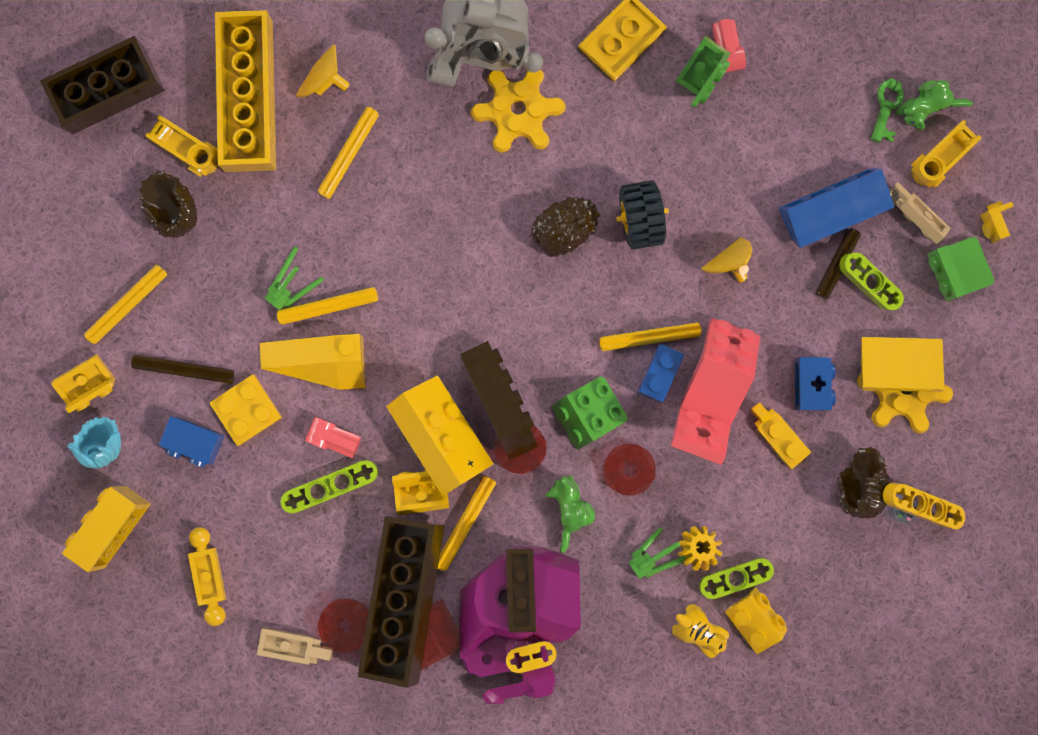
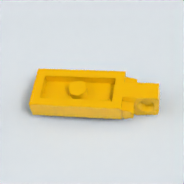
(779, 436)

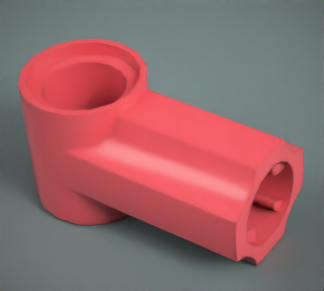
(726, 36)
(329, 436)

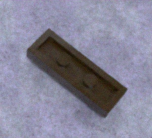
(521, 590)

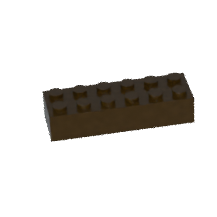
(401, 601)

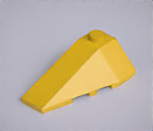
(325, 360)

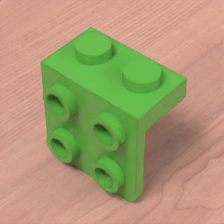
(703, 68)
(960, 268)
(589, 412)

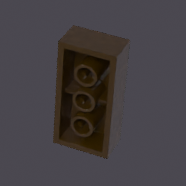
(87, 81)

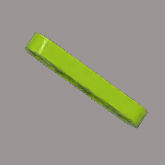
(328, 483)

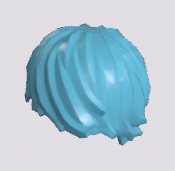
(96, 443)

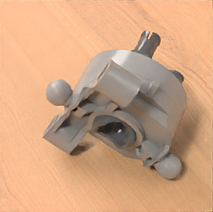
(482, 35)

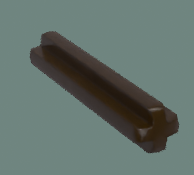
(833, 271)

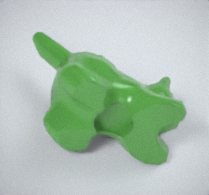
(933, 97)
(574, 512)

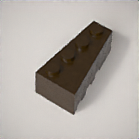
(499, 399)

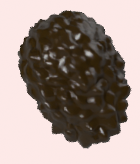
(167, 205)
(565, 226)
(863, 484)

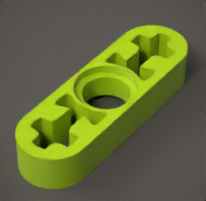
(859, 280)
(752, 565)

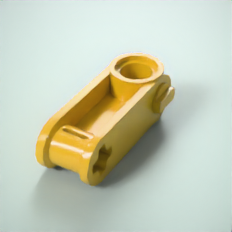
(184, 146)
(944, 155)

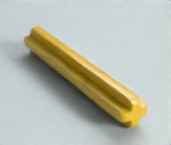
(348, 152)
(125, 304)
(327, 305)
(650, 336)
(465, 522)

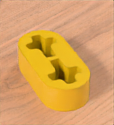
(529, 650)

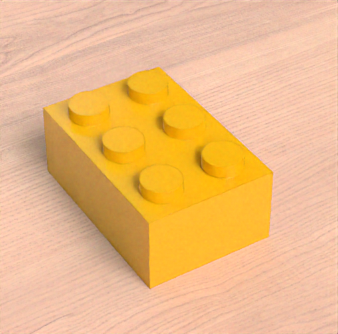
(105, 528)

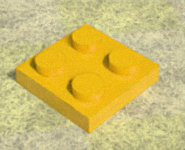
(245, 410)

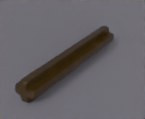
(182, 369)

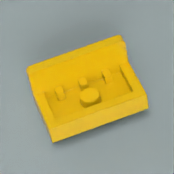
(84, 383)
(417, 493)
(757, 621)

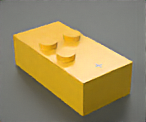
(439, 435)

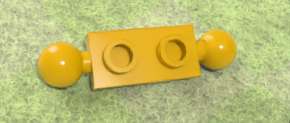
(207, 576)

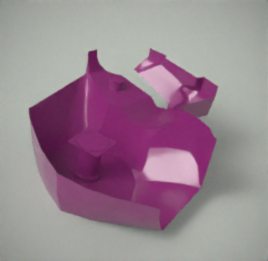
(485, 622)

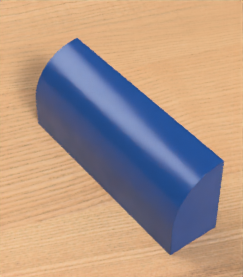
(837, 207)

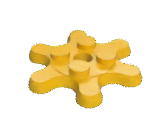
(511, 125)
(911, 406)

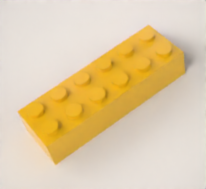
(245, 91)

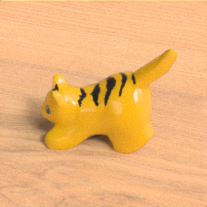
(696, 629)

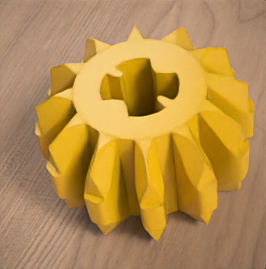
(709, 548)

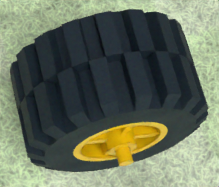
(642, 214)

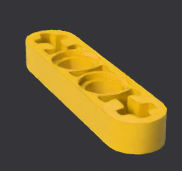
(924, 507)

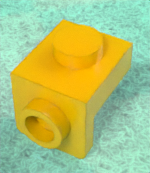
(994, 224)

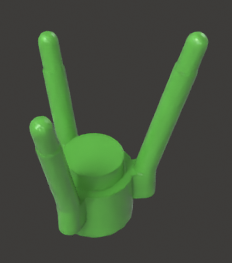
(279, 294)
(644, 564)

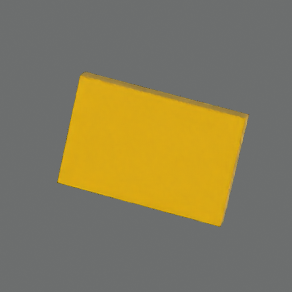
(622, 38)
(902, 364)

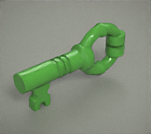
(886, 107)

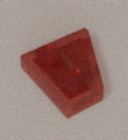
(442, 635)

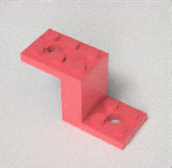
(716, 391)

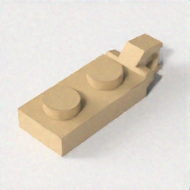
(918, 212)
(292, 647)

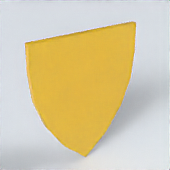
(323, 75)
(732, 259)

